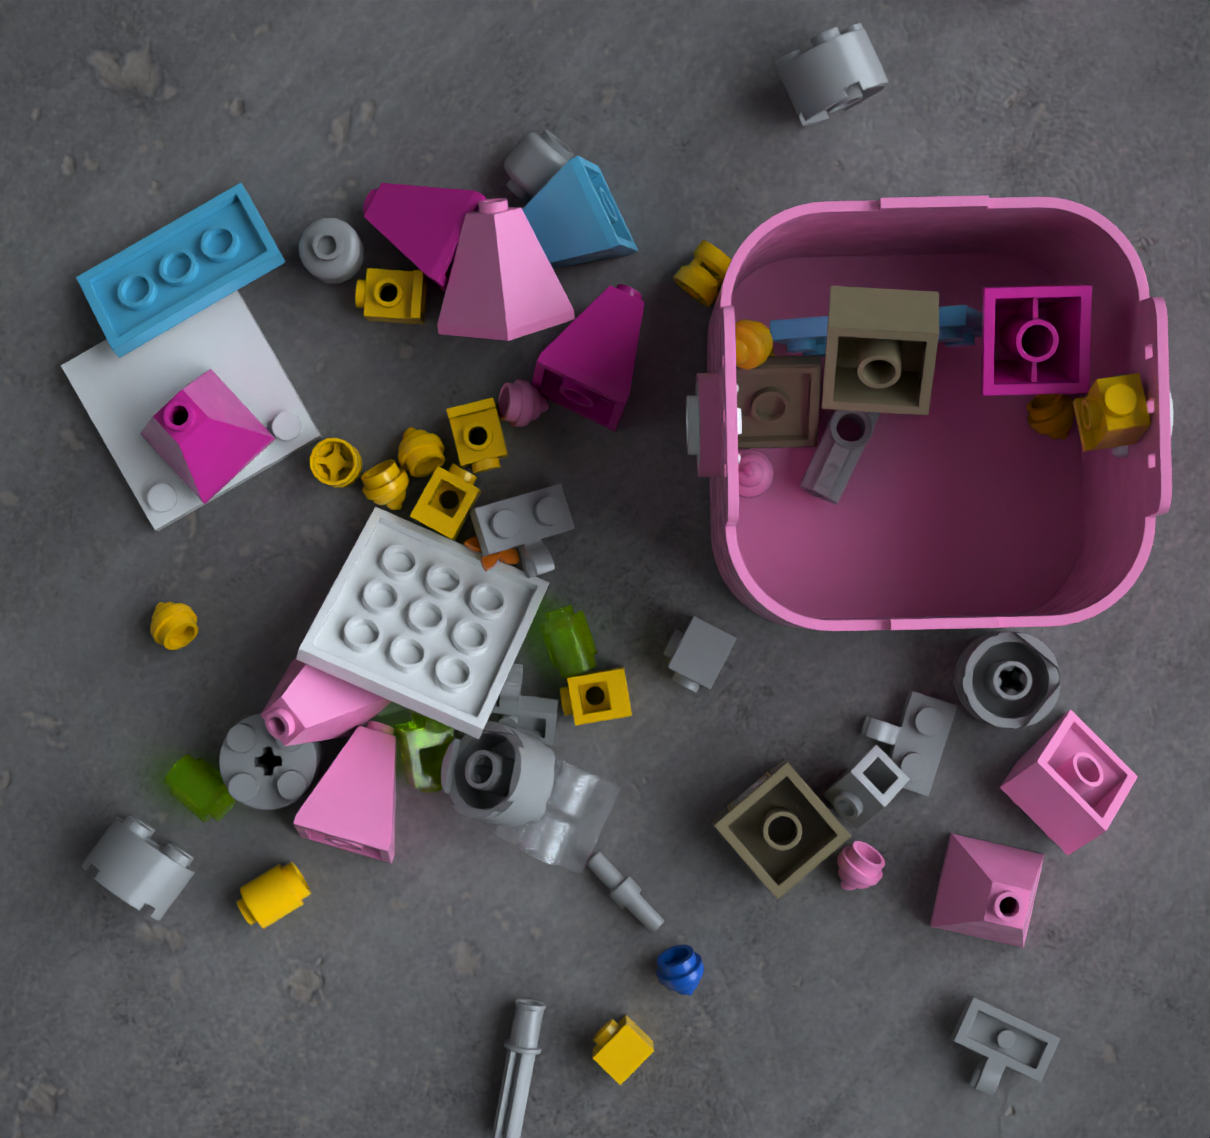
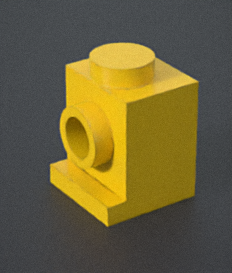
(405, 308)
(1112, 413)
(478, 415)
(429, 506)
(614, 705)

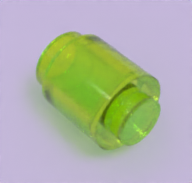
(568, 640)
(199, 788)

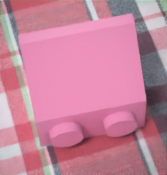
(1070, 783)

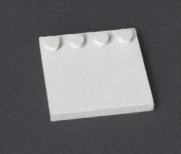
(131, 389)
(423, 622)

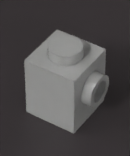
(698, 654)
(866, 787)

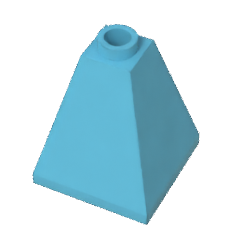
(578, 217)

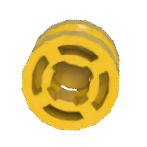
(704, 273)
(328, 460)

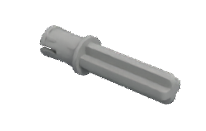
(518, 1067)

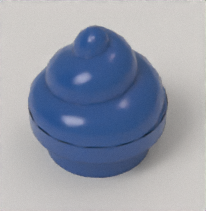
(680, 969)

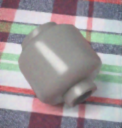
(535, 163)
(331, 250)

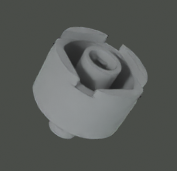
(832, 75)
(1034, 678)
(499, 776)
(253, 780)
(139, 866)

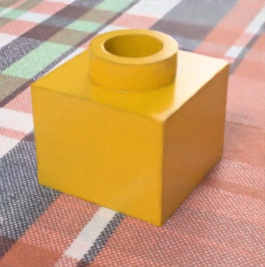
(621, 1048)

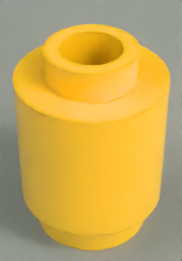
(273, 895)

